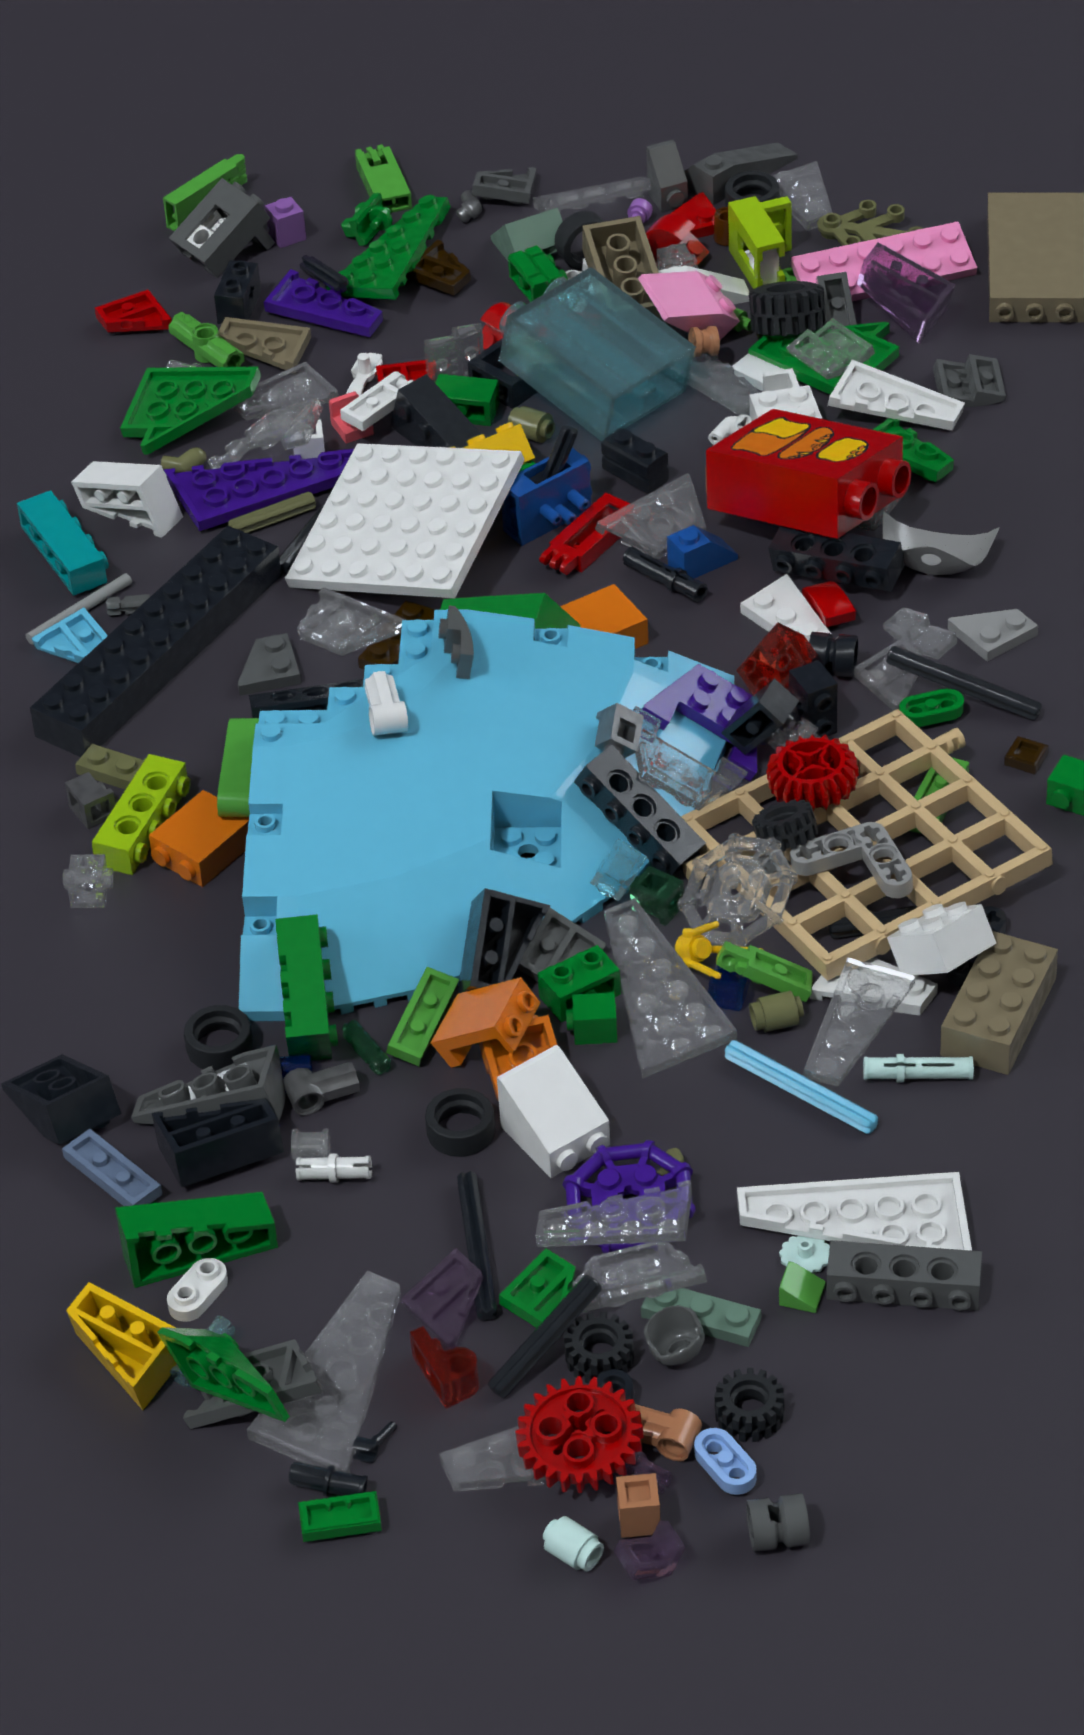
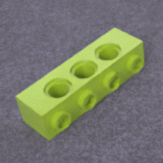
(140, 810)

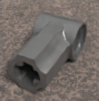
(310, 1090)

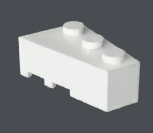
(130, 492)

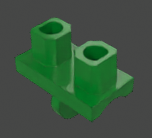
(367, 220)

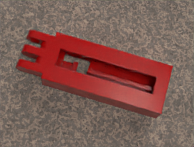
(580, 542)

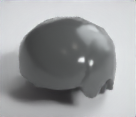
(674, 1335)

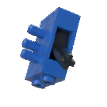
(548, 492)

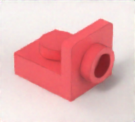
(345, 430)

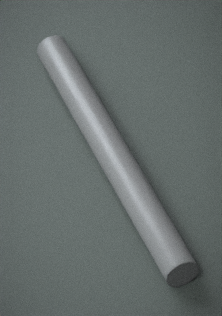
(88, 603)

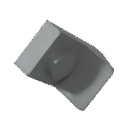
(837, 298)

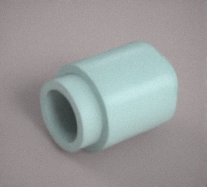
(572, 1543)

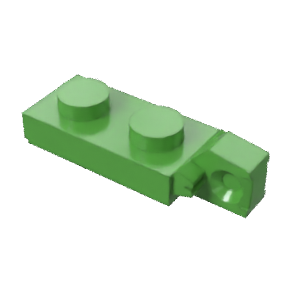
(766, 969)

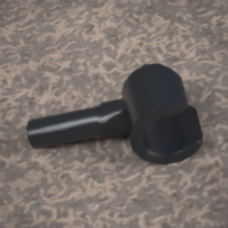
(369, 1448)

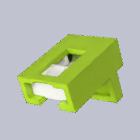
(759, 237)

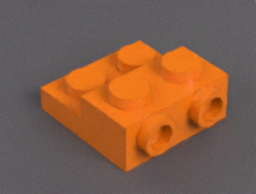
(536, 1039)

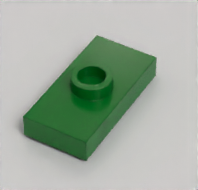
(339, 1516)

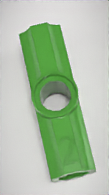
(205, 341)

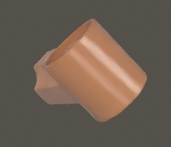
(671, 1432)

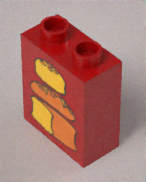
(806, 473)

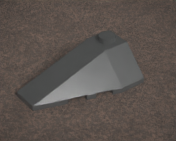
(715, 170)
(250, 1077)

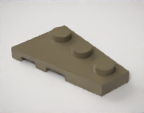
(268, 342)

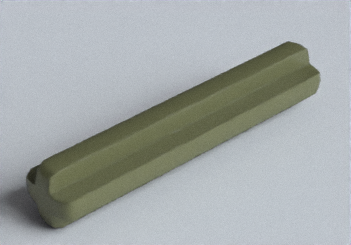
(274, 513)

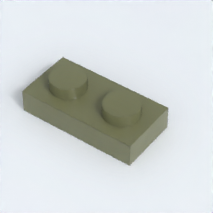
(108, 766)

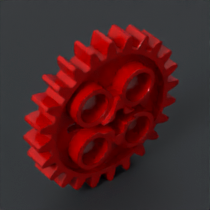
(579, 1434)

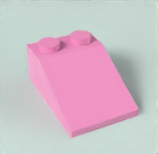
(690, 300)

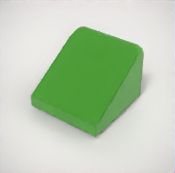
(800, 1288)

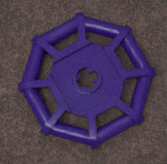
(625, 1178)

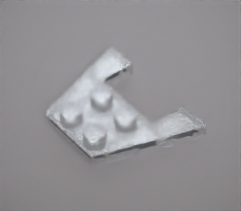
(289, 424)
(679, 773)

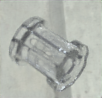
(310, 1144)

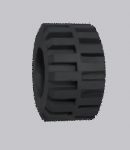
(787, 308)

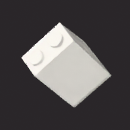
(551, 1112)

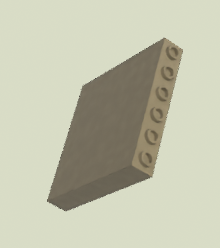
(1035, 257)

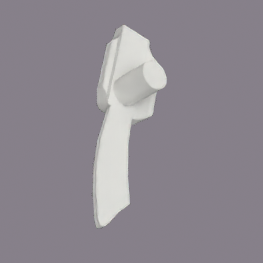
(364, 371)

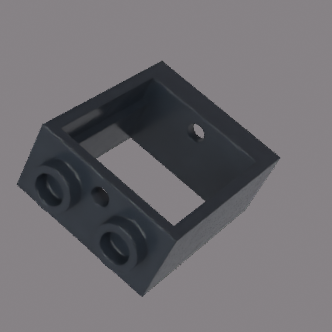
(512, 389)

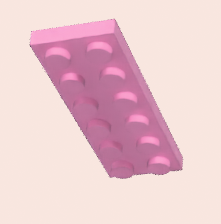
(935, 248)

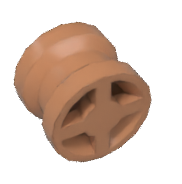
(705, 340)

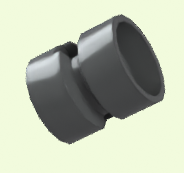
(792, 1521)

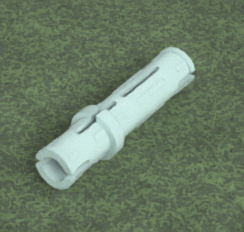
(917, 1068)

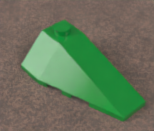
(220, 1369)

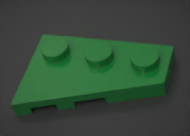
(923, 457)

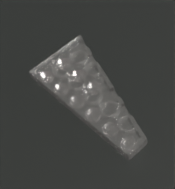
(664, 1001)
(346, 1365)

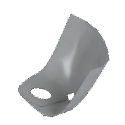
(935, 551)

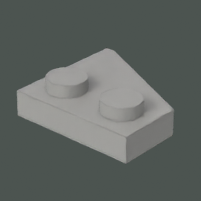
(993, 632)

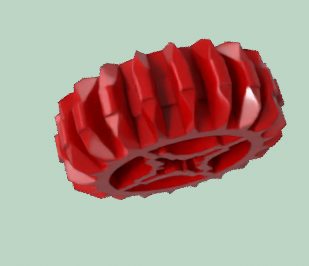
(813, 771)

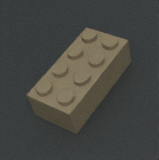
(621, 255)
(999, 1003)

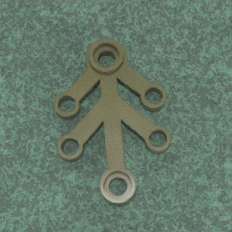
(838, 226)

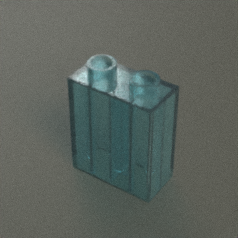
(595, 352)

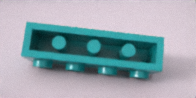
(63, 542)

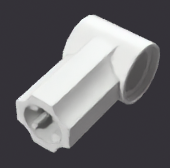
(386, 711)

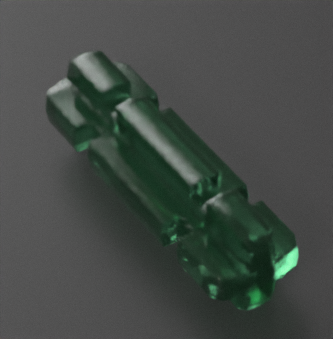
(366, 1047)

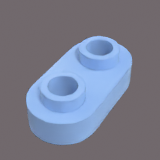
(728, 1463)

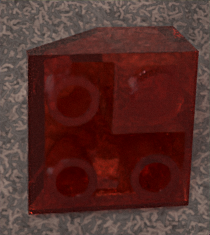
(774, 657)

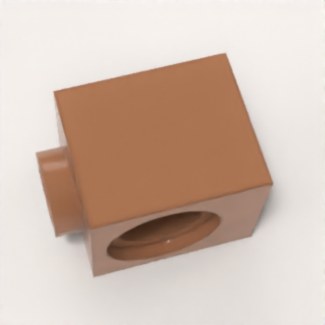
(638, 1504)

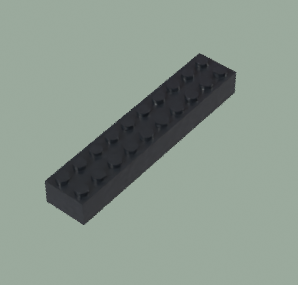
(156, 641)

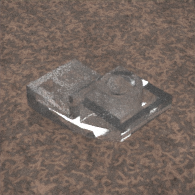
(916, 629)

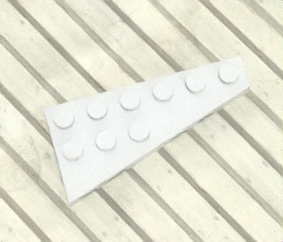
(878, 1210)

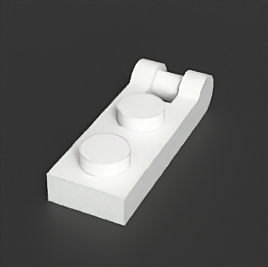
(374, 402)

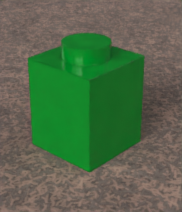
(593, 1018)

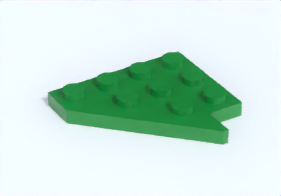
(773, 350)
(183, 398)

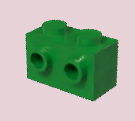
(580, 974)

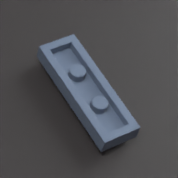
(111, 1170)

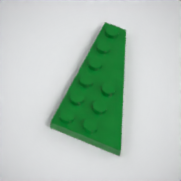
(397, 252)

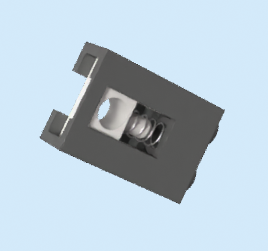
(223, 227)

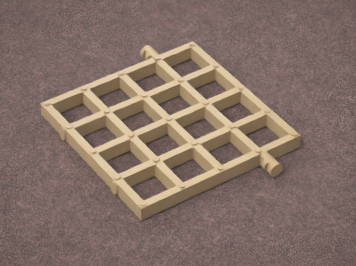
(909, 815)

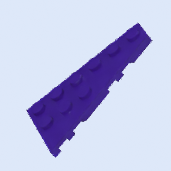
(249, 485)

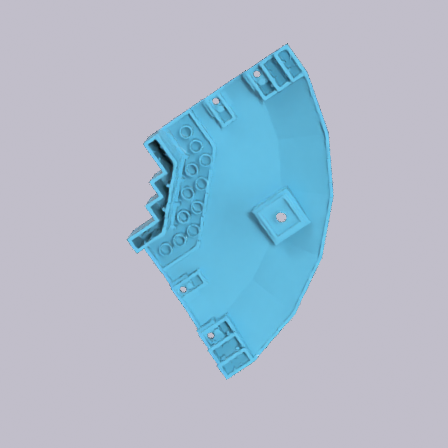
(415, 823)

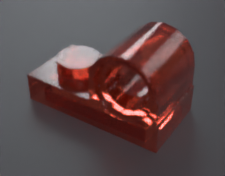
(450, 1372)

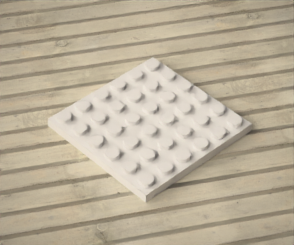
(405, 520)

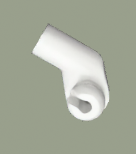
(728, 426)

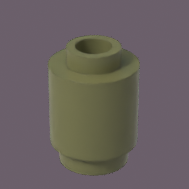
(535, 423)
(776, 1011)

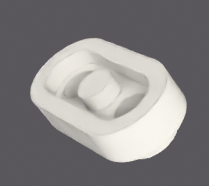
(202, 1286)

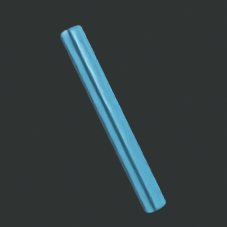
(801, 1087)

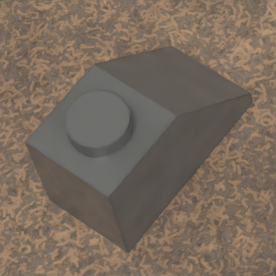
(666, 176)

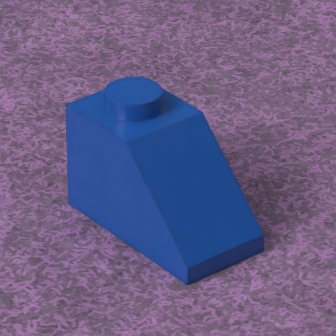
(698, 551)

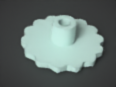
(806, 1252)

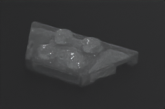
(655, 517)
(346, 624)
(640, 1273)

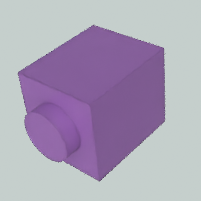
(286, 222)

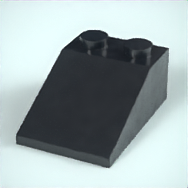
(64, 1098)

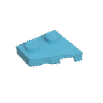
(71, 637)

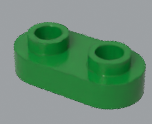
(933, 707)

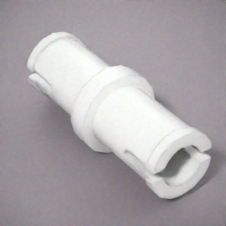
(333, 1168)

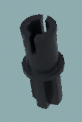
(327, 1479)

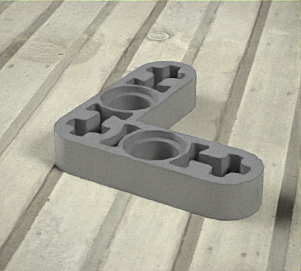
(858, 847)

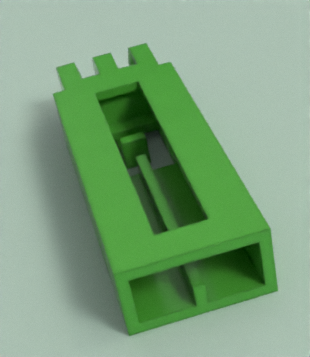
(382, 175)
(194, 191)

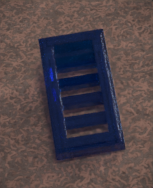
(729, 990)

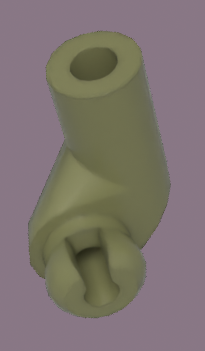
(184, 463)

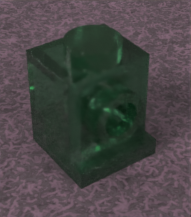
(657, 893)

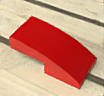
(830, 603)

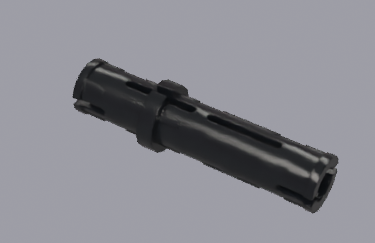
(673, 578)

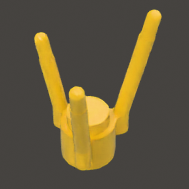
(696, 948)

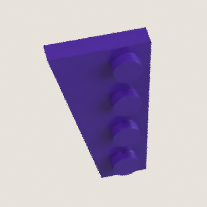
(316, 305)

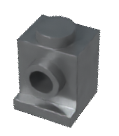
(619, 728)
(89, 800)

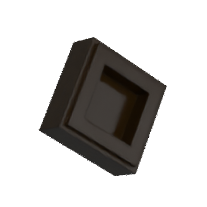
(1026, 755)

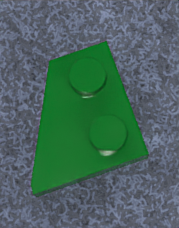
(539, 1288)

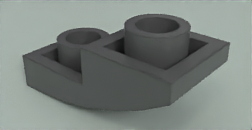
(457, 641)

